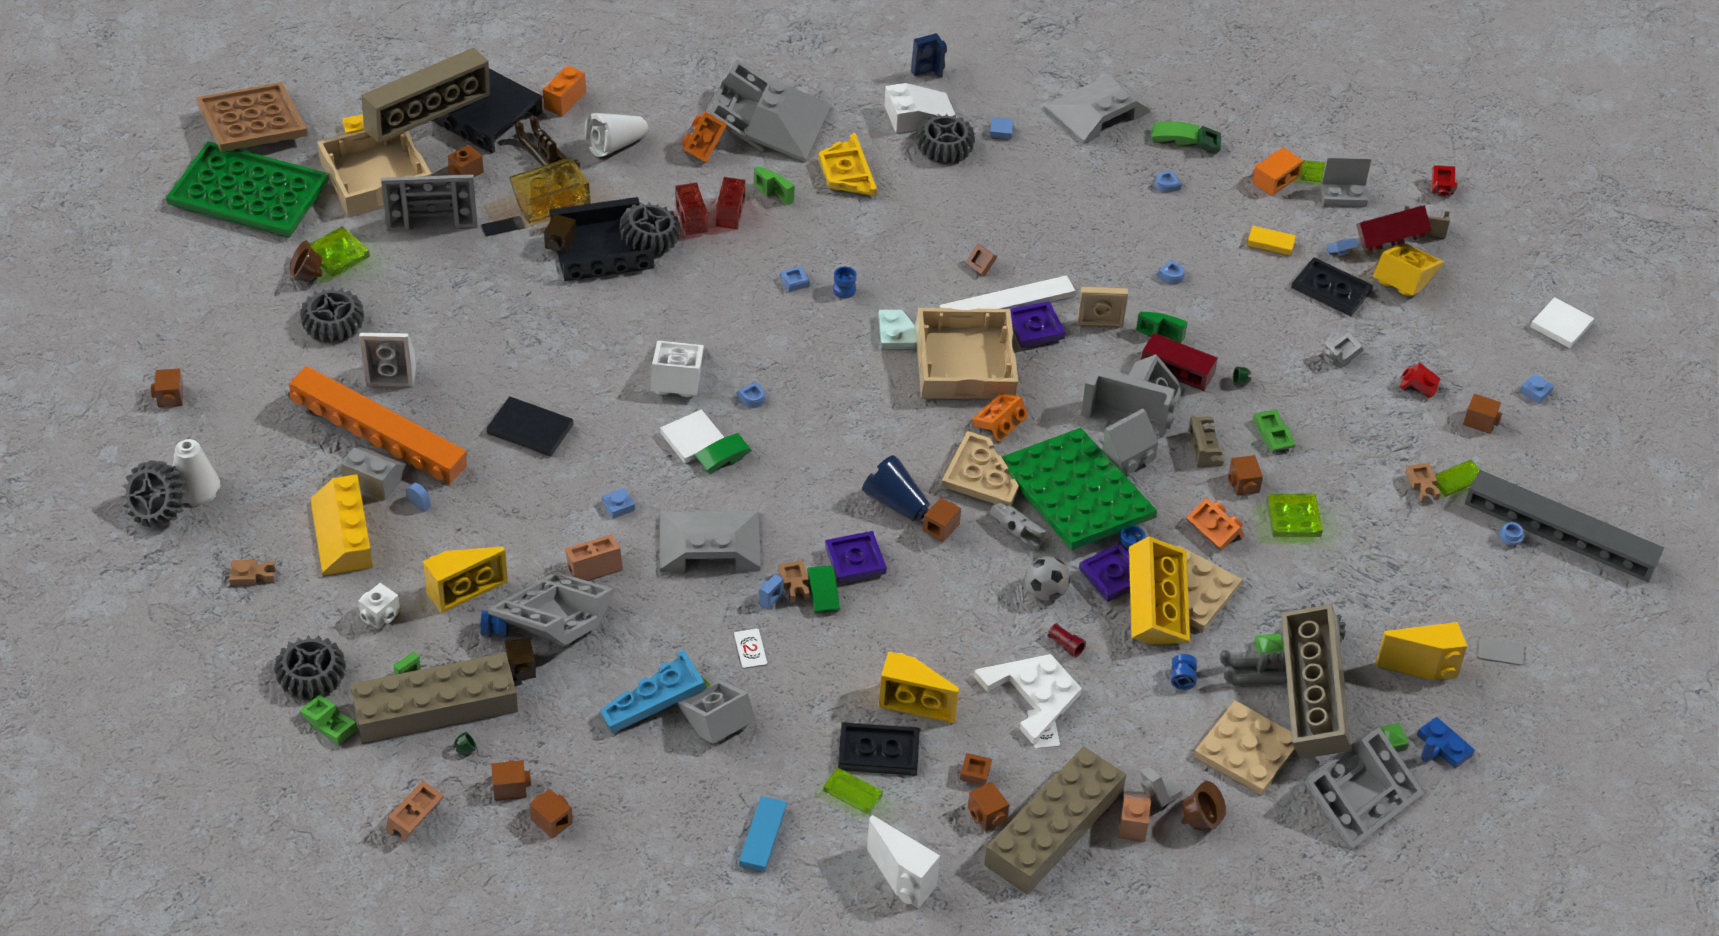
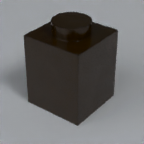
(560, 233)
(520, 658)

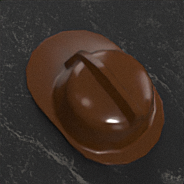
(305, 263)
(1204, 807)

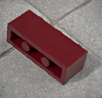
(1394, 228)
(1184, 362)

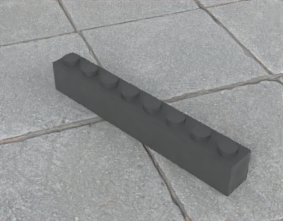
(1564, 526)

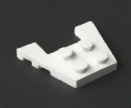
(1041, 683)

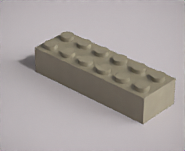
(425, 95)
(1315, 682)
(434, 697)
(1055, 820)

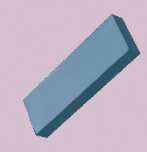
(763, 834)

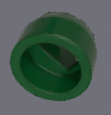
(1240, 376)
(465, 744)

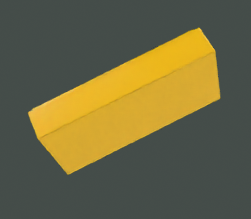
(1271, 240)

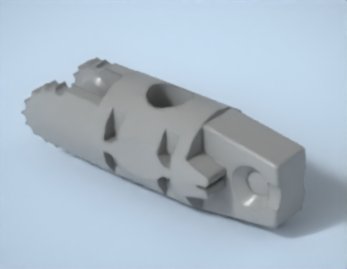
(1018, 524)

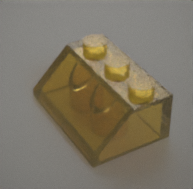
(550, 188)

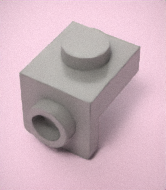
(1343, 349)
(1159, 791)

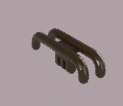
(547, 148)

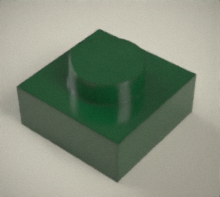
(1209, 140)

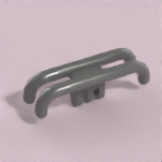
(1269, 669)

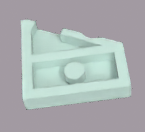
(896, 330)

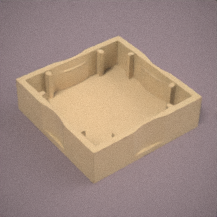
(360, 162)
(965, 353)

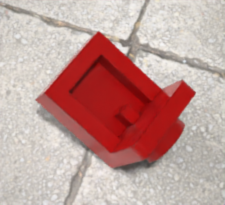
(1443, 180)
(1421, 379)

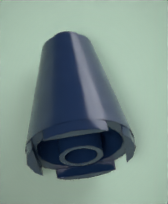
(896, 489)

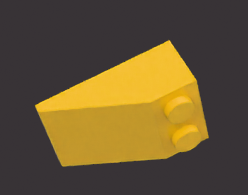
(1406, 269)
(463, 575)
(1424, 651)
(917, 689)

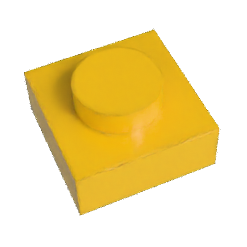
(353, 124)

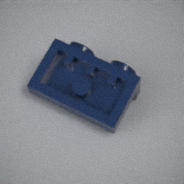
(928, 55)

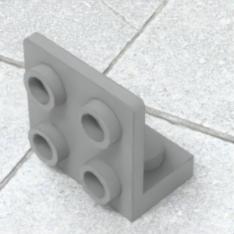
(1345, 180)

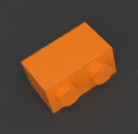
(564, 90)
(1277, 171)

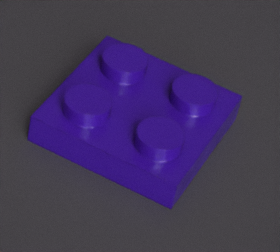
(1036, 324)
(855, 557)
(1108, 572)

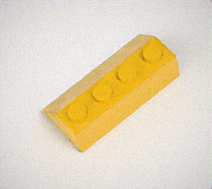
(341, 526)
(1159, 592)

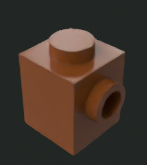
(465, 162)
(168, 388)
(1483, 413)
(1245, 475)
(942, 519)
(510, 780)
(988, 806)
(551, 813)

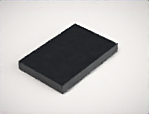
(1332, 286)
(530, 426)
(879, 749)

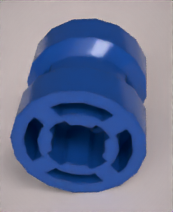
(844, 282)
(1131, 536)
(493, 625)
(1184, 671)

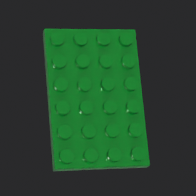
(248, 189)
(1078, 488)

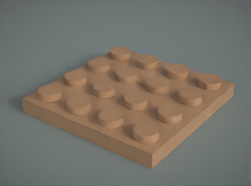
(251, 116)

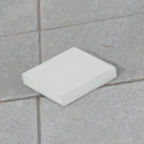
(1562, 322)
(690, 435)

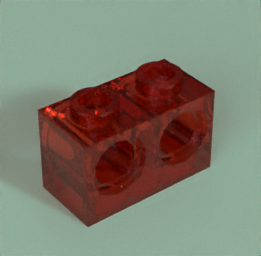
(730, 203)
(691, 208)

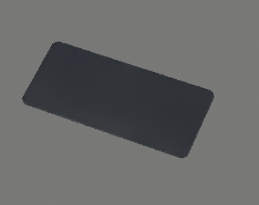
(502, 226)

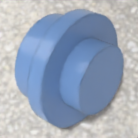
(1511, 533)

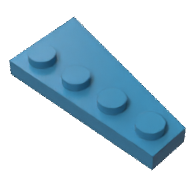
(665, 688)

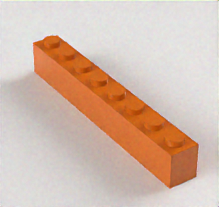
(377, 425)

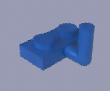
(1445, 742)

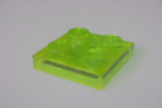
(339, 251)
(1294, 515)

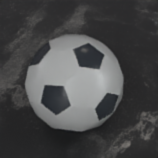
(1047, 578)

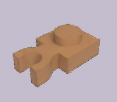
(1423, 478)
(248, 572)
(794, 579)

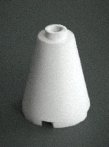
(613, 132)
(197, 472)

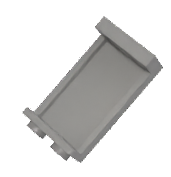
(1128, 395)

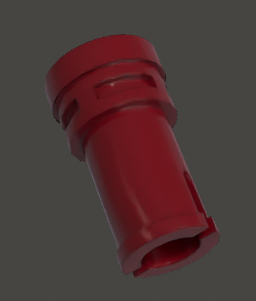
(1072, 643)

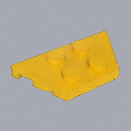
(847, 167)

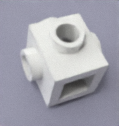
(379, 606)

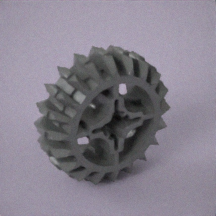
(945, 138)
(650, 227)
(332, 315)
(152, 478)
(310, 661)

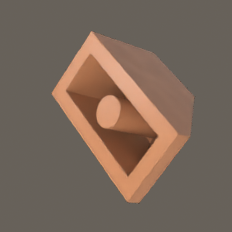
(1134, 816)

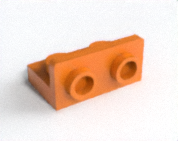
(704, 136)
(1001, 415)
(1214, 524)

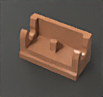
(594, 558)
(413, 810)

